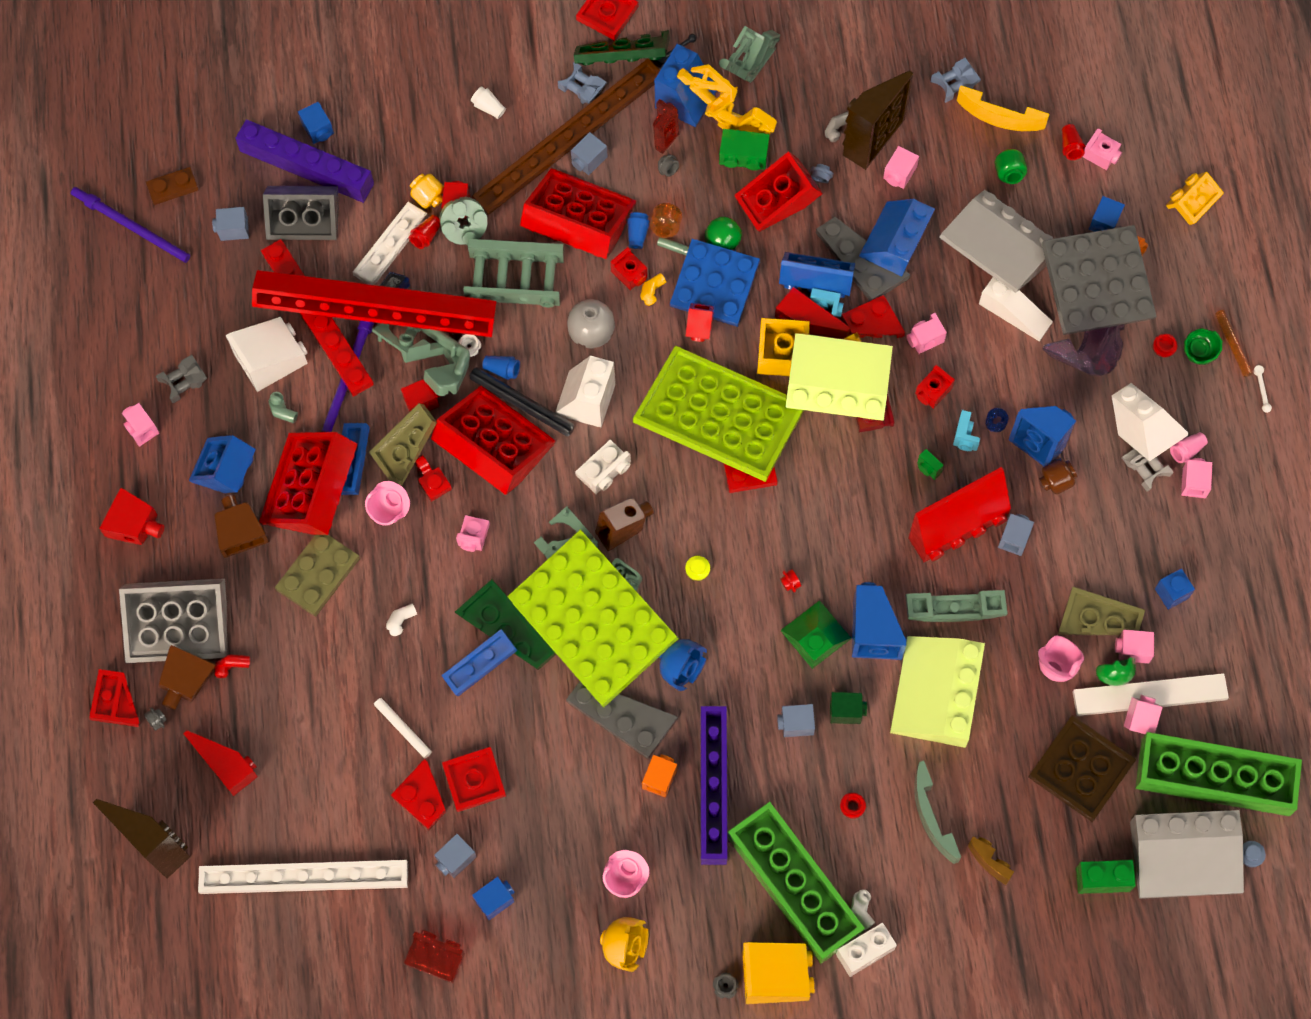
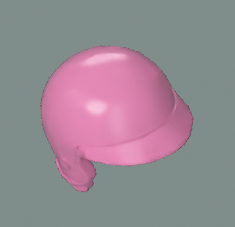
(387, 503)
(1060, 659)
(625, 873)

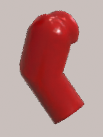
(230, 661)

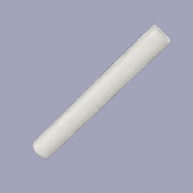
(402, 727)

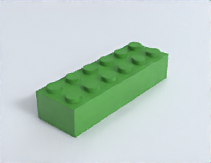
(1218, 774)
(795, 882)

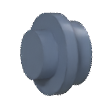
(821, 173)
(1253, 854)

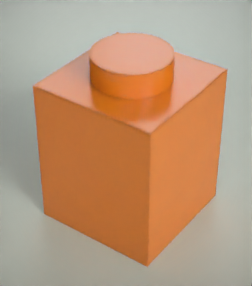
(659, 775)

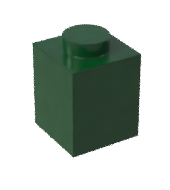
(847, 708)

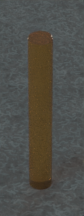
(1233, 343)

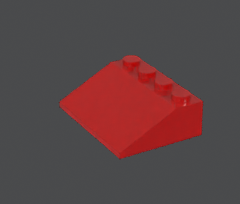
(577, 213)
(492, 439)
(309, 482)
(960, 516)

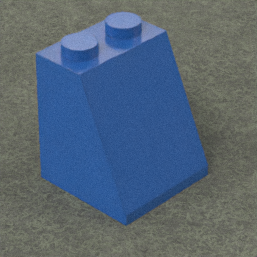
(673, 90)
(875, 626)

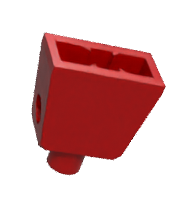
(130, 520)

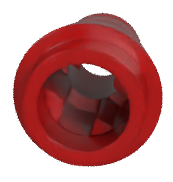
(1072, 143)
(423, 234)

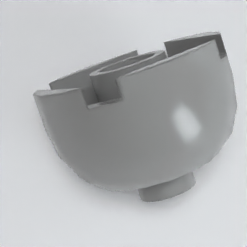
(590, 323)

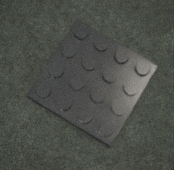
(1098, 279)

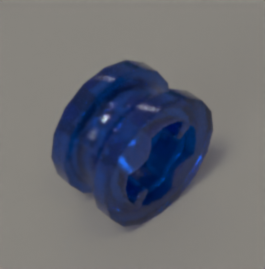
(999, 426)

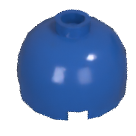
(682, 663)

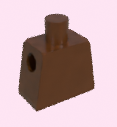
(622, 522)
(237, 528)
(183, 676)

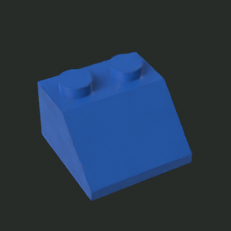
(223, 464)

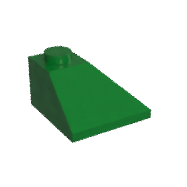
(815, 634)

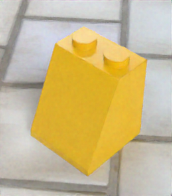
(776, 972)

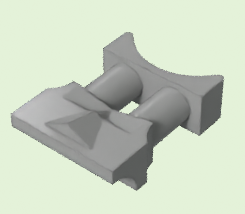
(1137, 462)

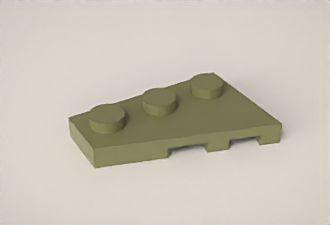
(403, 444)
(1098, 615)

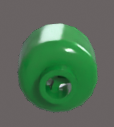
(1011, 166)

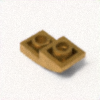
(982, 851)

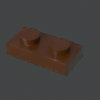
(172, 186)

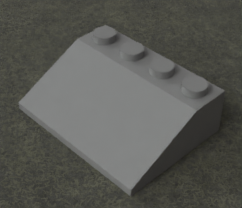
(998, 240)
(175, 614)
(1188, 854)

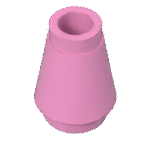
(1188, 447)

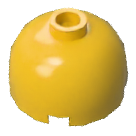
(624, 942)

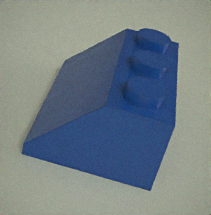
(897, 234)
(816, 273)
(1042, 432)

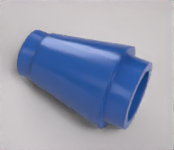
(637, 229)
(502, 366)

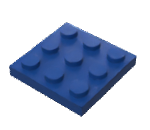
(715, 279)

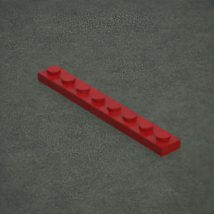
(323, 327)

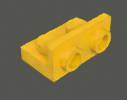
(1195, 197)

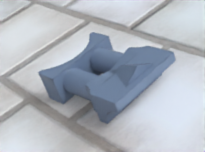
(962, 73)
(588, 91)

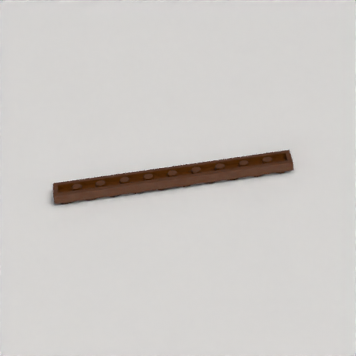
(566, 137)

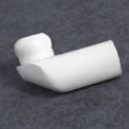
(397, 618)
(859, 908)

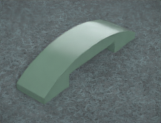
(956, 607)
(945, 844)

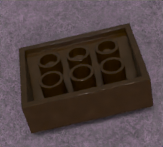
(875, 118)
(152, 839)

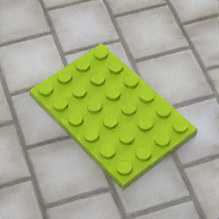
(718, 413)
(592, 618)

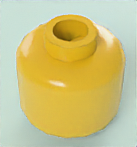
(427, 191)

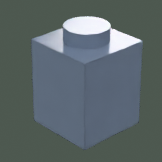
(588, 154)
(231, 223)
(1016, 534)
(796, 720)
(454, 856)

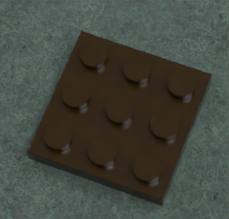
(1082, 768)

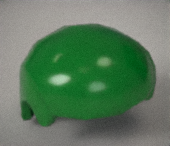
(723, 233)
(1202, 346)
(1117, 673)

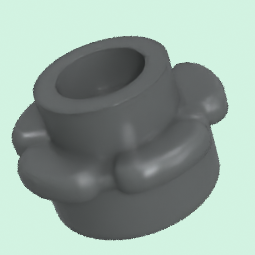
(668, 165)
(155, 718)
(725, 978)

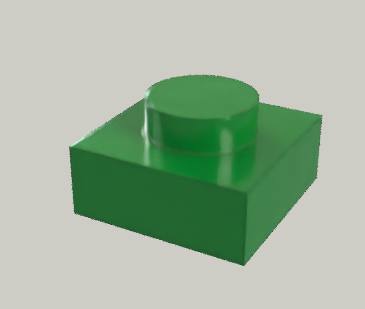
(929, 464)

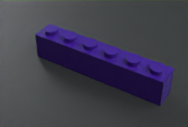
(304, 160)
(713, 785)

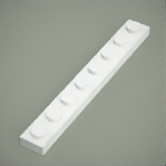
(303, 877)

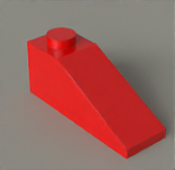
(801, 308)
(225, 762)

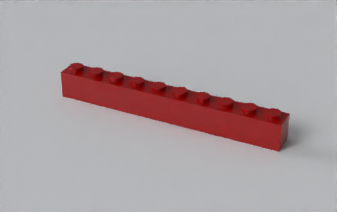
(373, 303)

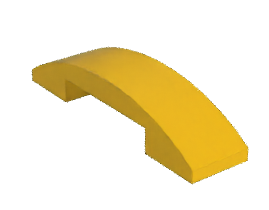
(998, 116)

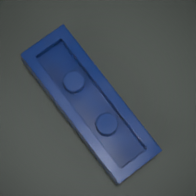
(359, 434)
(479, 662)

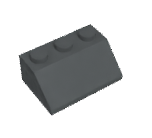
(301, 212)

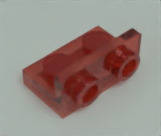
(665, 125)
(434, 956)

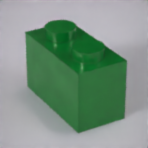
(744, 149)
(1105, 876)

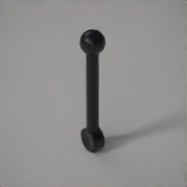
(691, 38)

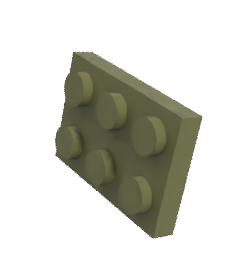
(317, 573)

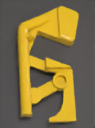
(721, 107)

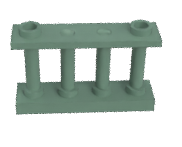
(513, 250)

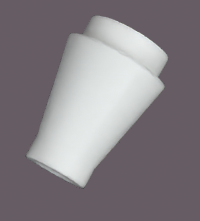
(487, 102)

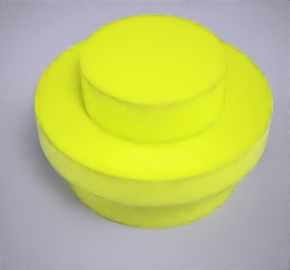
(697, 568)

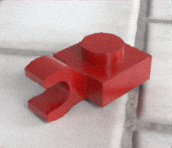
(432, 482)

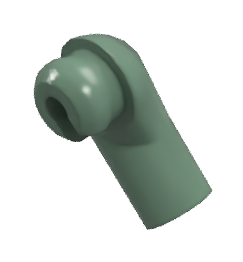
(279, 409)

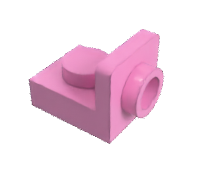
(473, 533)

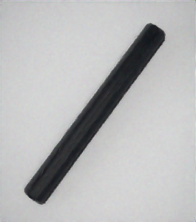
(521, 401)

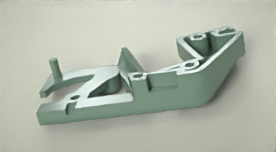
(757, 49)
(440, 378)
(567, 517)

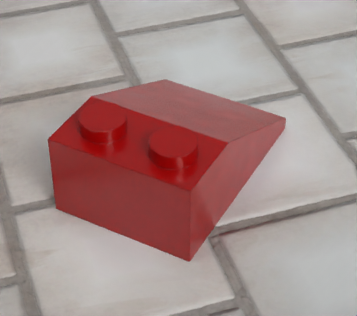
(778, 192)

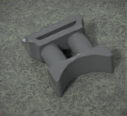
(193, 377)

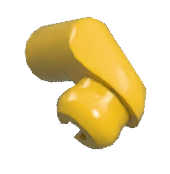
(649, 288)

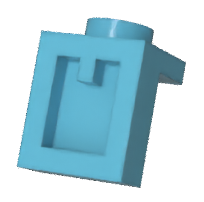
(828, 301)
(963, 433)

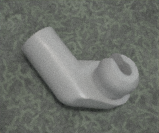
(835, 123)

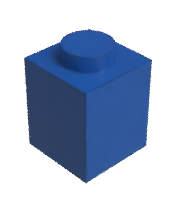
(316, 123)
(1106, 215)
(1174, 589)
(494, 897)

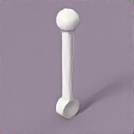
(1258, 371)

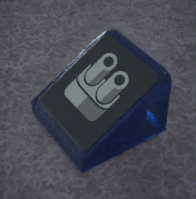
(396, 281)

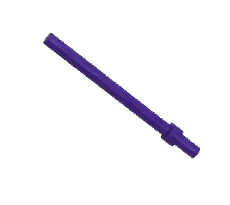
(94, 203)
(364, 329)

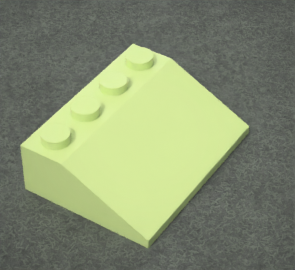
(839, 376)
(938, 689)

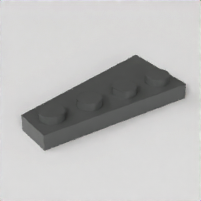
(846, 247)
(627, 719)

